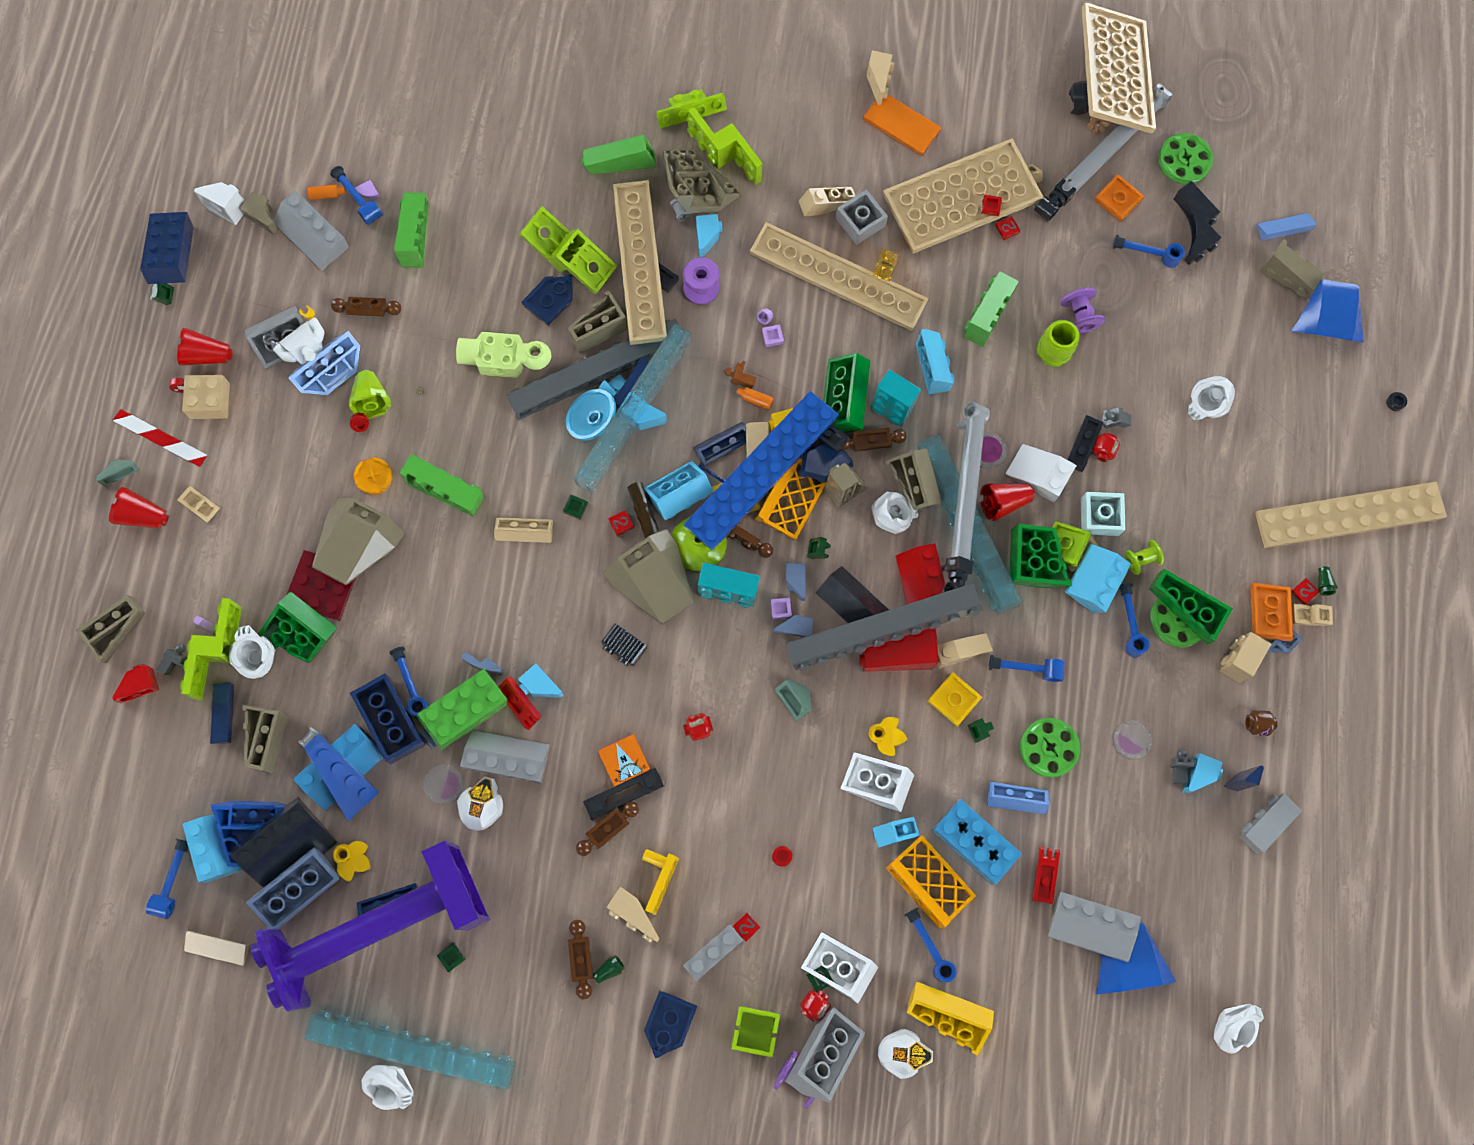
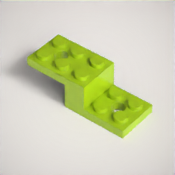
(724, 146)
(568, 250)
(210, 649)

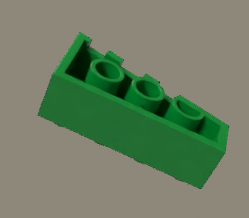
(1192, 605)

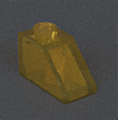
(886, 264)

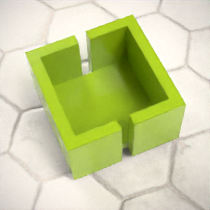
(755, 1031)

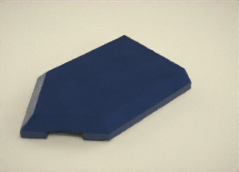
(550, 298)
(820, 459)
(668, 1023)

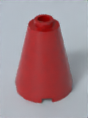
(201, 349)
(1004, 499)
(135, 510)

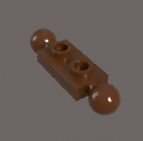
(366, 306)
(875, 439)
(751, 542)
(607, 828)
(580, 959)

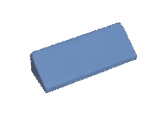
(1286, 226)
(1018, 798)

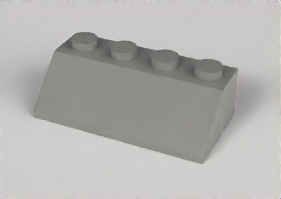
(309, 231)
(505, 756)
(1094, 926)
(825, 1056)

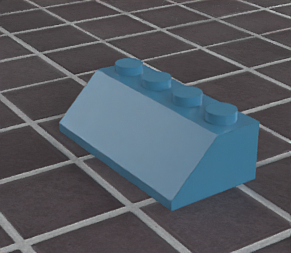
(356, 748)

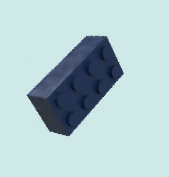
(167, 248)
(387, 719)

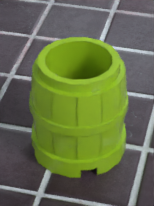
(1058, 343)

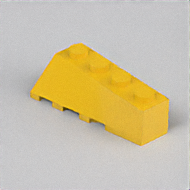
(951, 1015)

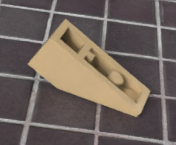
(963, 649)

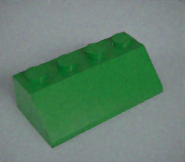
(847, 390)

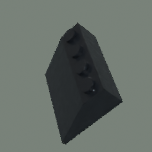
(281, 842)

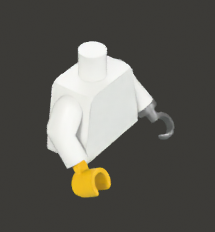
(302, 343)

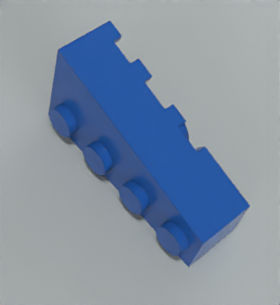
(343, 780)

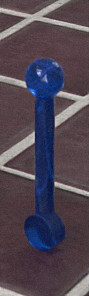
(702, 467)

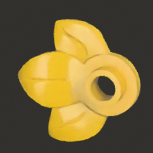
(890, 736)
(353, 861)

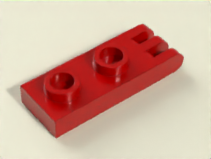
(519, 703)
(1045, 876)

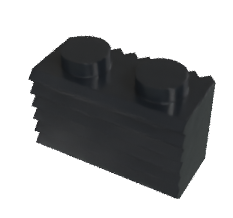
(623, 645)

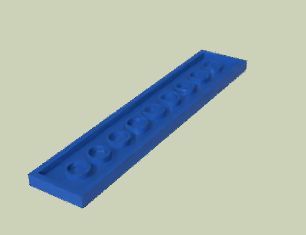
(760, 470)

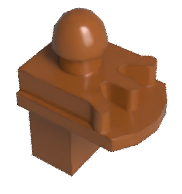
(739, 377)

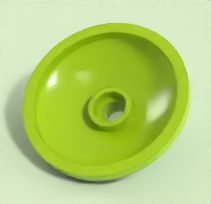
(693, 553)

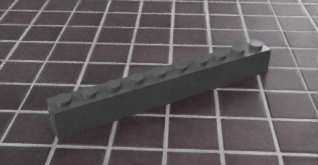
(581, 376)
(884, 627)

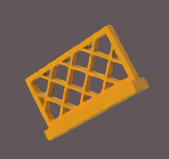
(776, 493)
(919, 894)

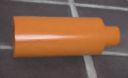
(325, 192)
(755, 397)

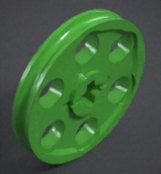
(1180, 163)
(1175, 627)
(1048, 756)

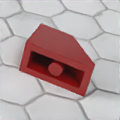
(136, 684)

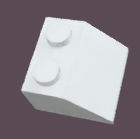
(221, 200)

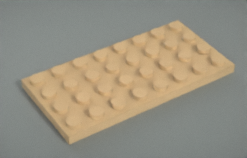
(1118, 68)
(951, 197)

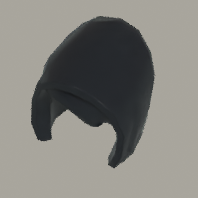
(1079, 97)

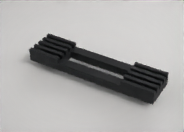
(597, 806)

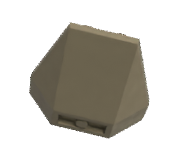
(697, 182)
(354, 540)
(653, 576)

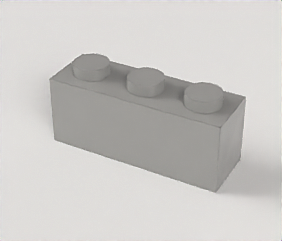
(1269, 823)
(713, 952)

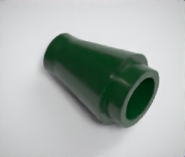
(1326, 582)
(609, 969)

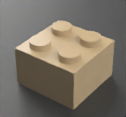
(206, 396)
(1244, 657)

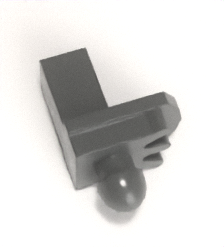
(1116, 417)
(171, 658)
(1180, 767)

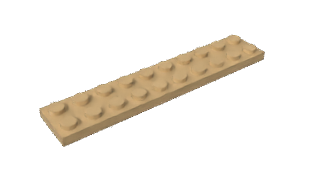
(639, 262)
(838, 276)
(1350, 514)

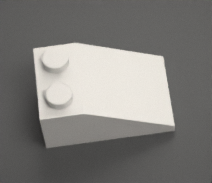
(1041, 470)
(878, 781)
(846, 967)

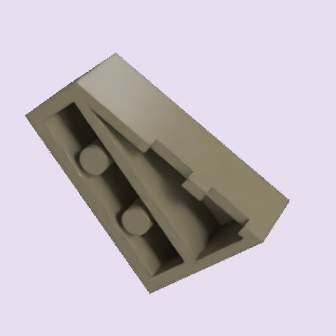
(1291, 270)
(598, 324)
(917, 478)
(843, 484)
(110, 628)
(263, 737)

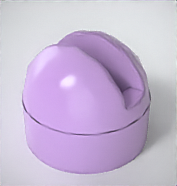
(762, 314)

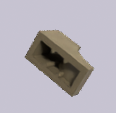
(258, 211)

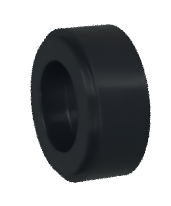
(1396, 401)

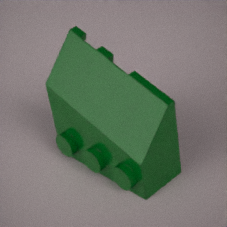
(1037, 558)
(297, 628)

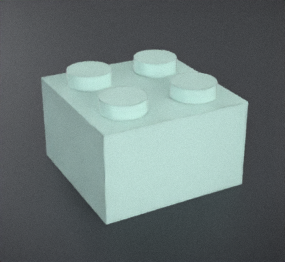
(1103, 513)

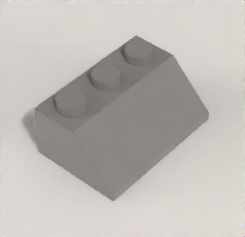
(278, 327)

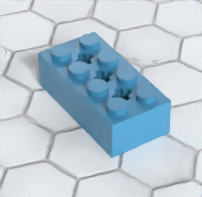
(989, 841)

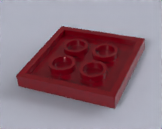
(318, 590)

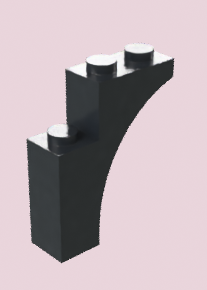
(1201, 216)

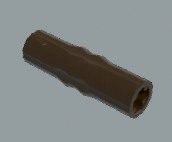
(643, 509)

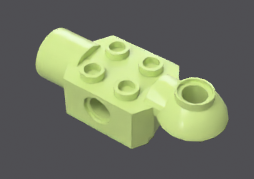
(501, 354)

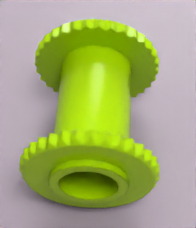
(1144, 557)

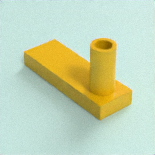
(668, 867)

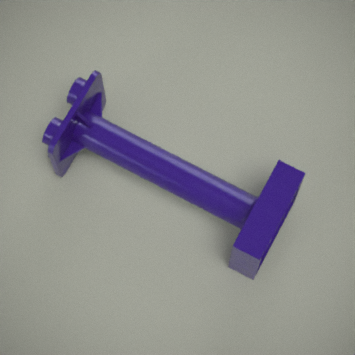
(449, 890)

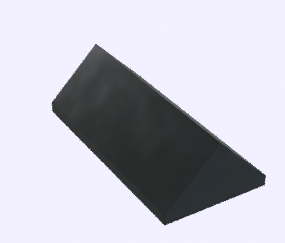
(849, 597)

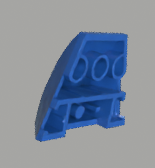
(1333, 312)
(240, 819)
(1144, 969)

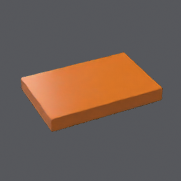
(1271, 611)

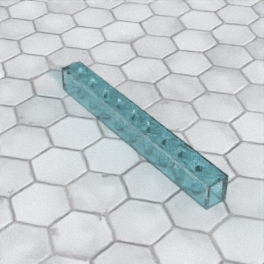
(632, 408)
(986, 559)
(410, 1050)

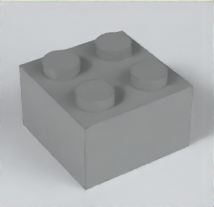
(861, 217)

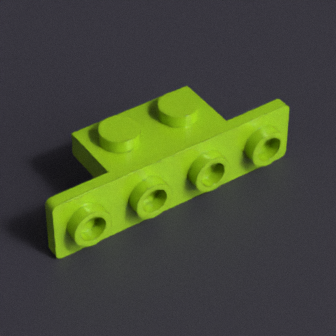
(681, 104)

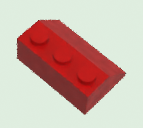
(920, 573)

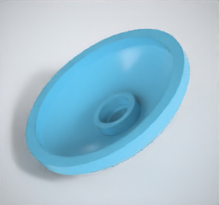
(590, 414)

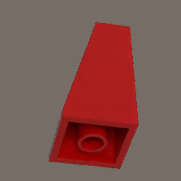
(909, 653)

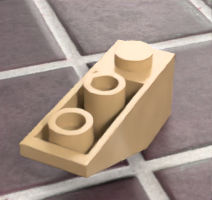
(877, 74)
(824, 200)
(631, 910)

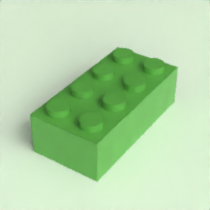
(462, 709)

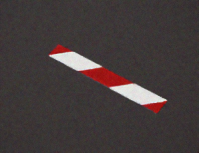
(160, 437)

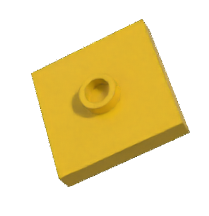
(954, 699)

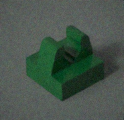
(162, 293)
(817, 548)
(980, 730)

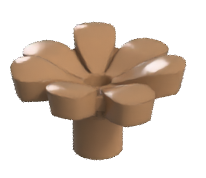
(1098, 124)

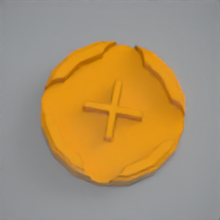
(373, 476)

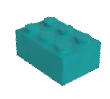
(895, 398)
(728, 585)

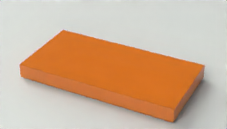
(902, 124)

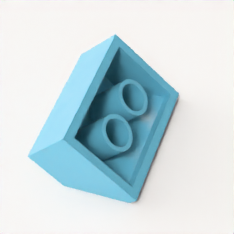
(934, 362)
(679, 490)
(1097, 578)
(207, 850)

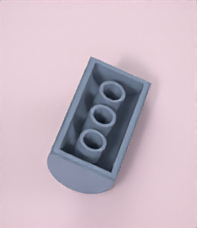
(293, 889)

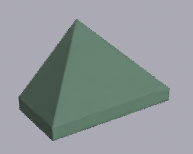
(115, 471)
(795, 697)

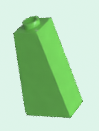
(618, 156)

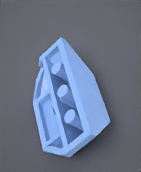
(329, 368)

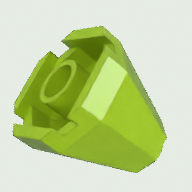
(368, 395)

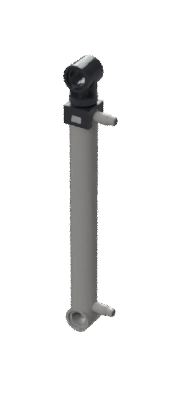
(1067, 187)
(959, 563)

